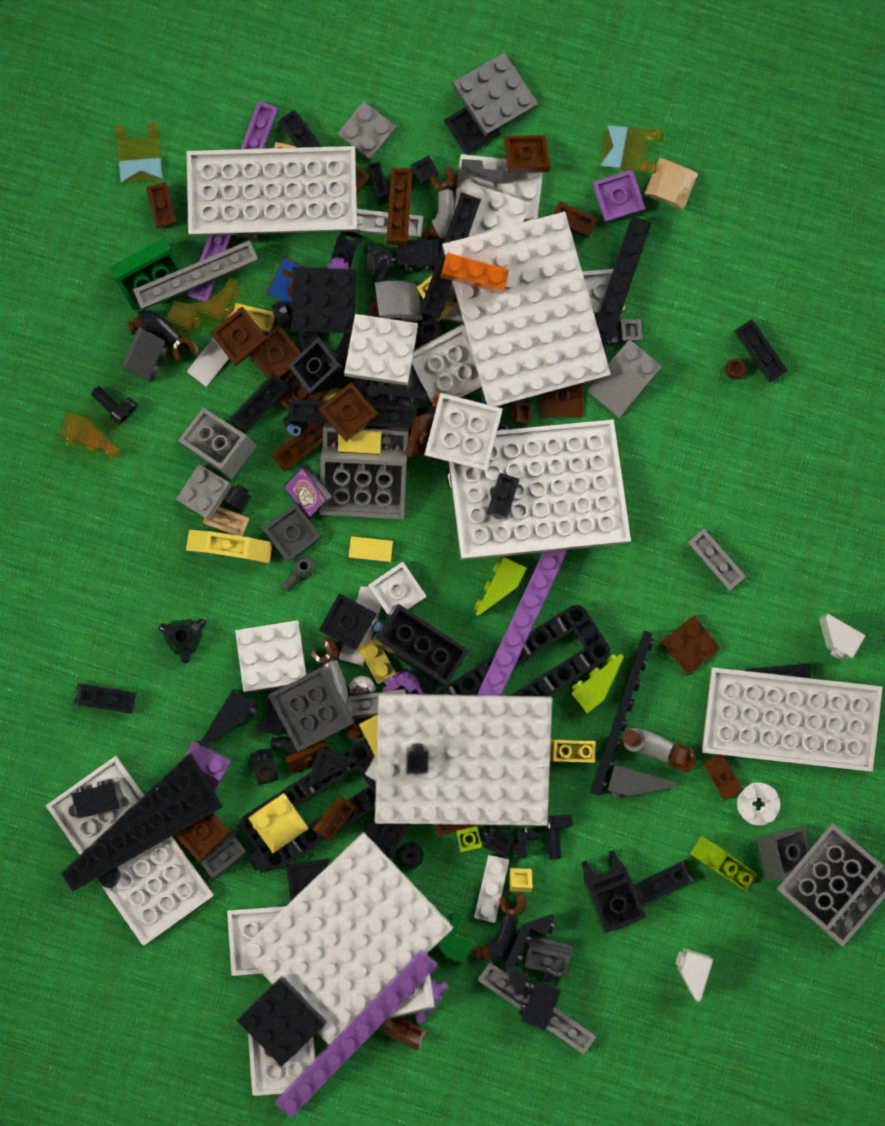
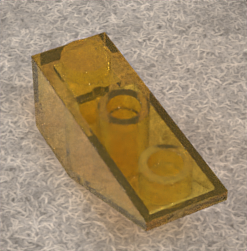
(81, 430)

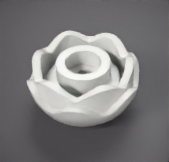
(362, 685)

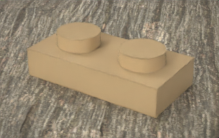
(228, 522)

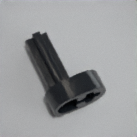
(118, 412)
(554, 822)

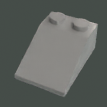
(630, 374)
(217, 443)

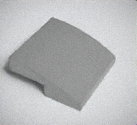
(398, 300)

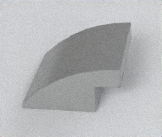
(365, 482)
(836, 885)

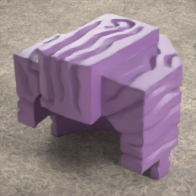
(403, 680)

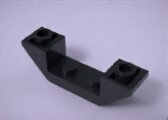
(518, 979)

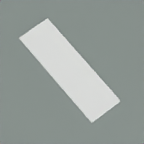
(208, 362)
(367, 599)

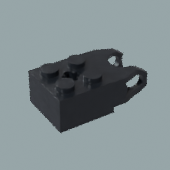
(609, 887)

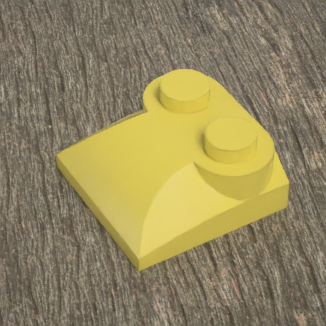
(278, 823)

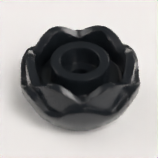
(282, 313)
(410, 848)

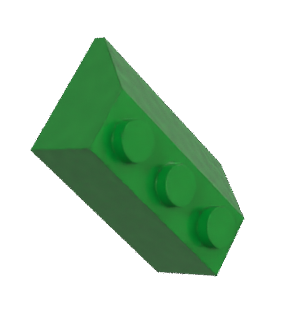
(144, 267)

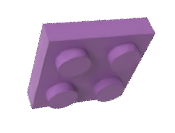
(618, 196)

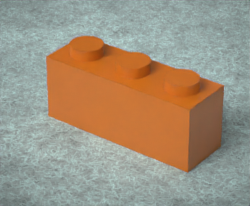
(475, 273)

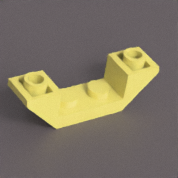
(229, 545)

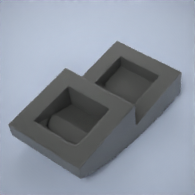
(474, 168)
(626, 330)

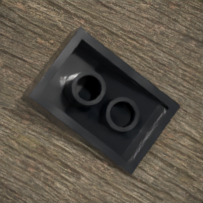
(233, 713)

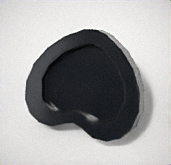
(426, 685)
(110, 878)

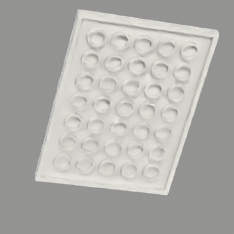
(542, 325)
(564, 498)
(482, 765)
(347, 934)

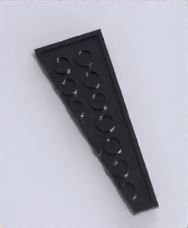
(164, 810)

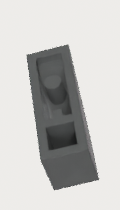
(631, 782)

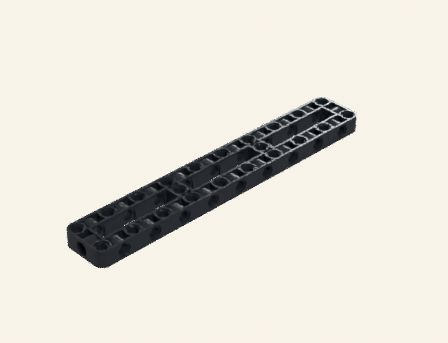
(541, 687)

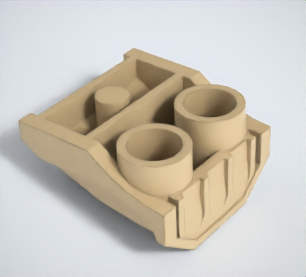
(671, 183)

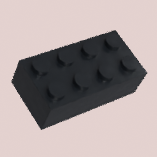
(420, 645)

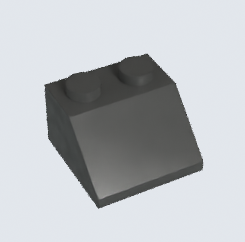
(145, 355)
(783, 851)

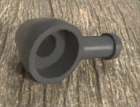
(299, 572)

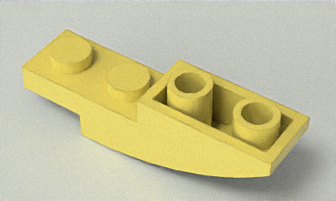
(572, 751)

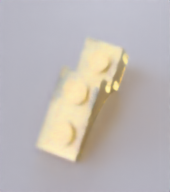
(217, 308)

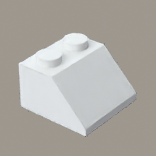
(840, 637)
(694, 970)

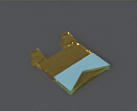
(626, 148)
(139, 157)

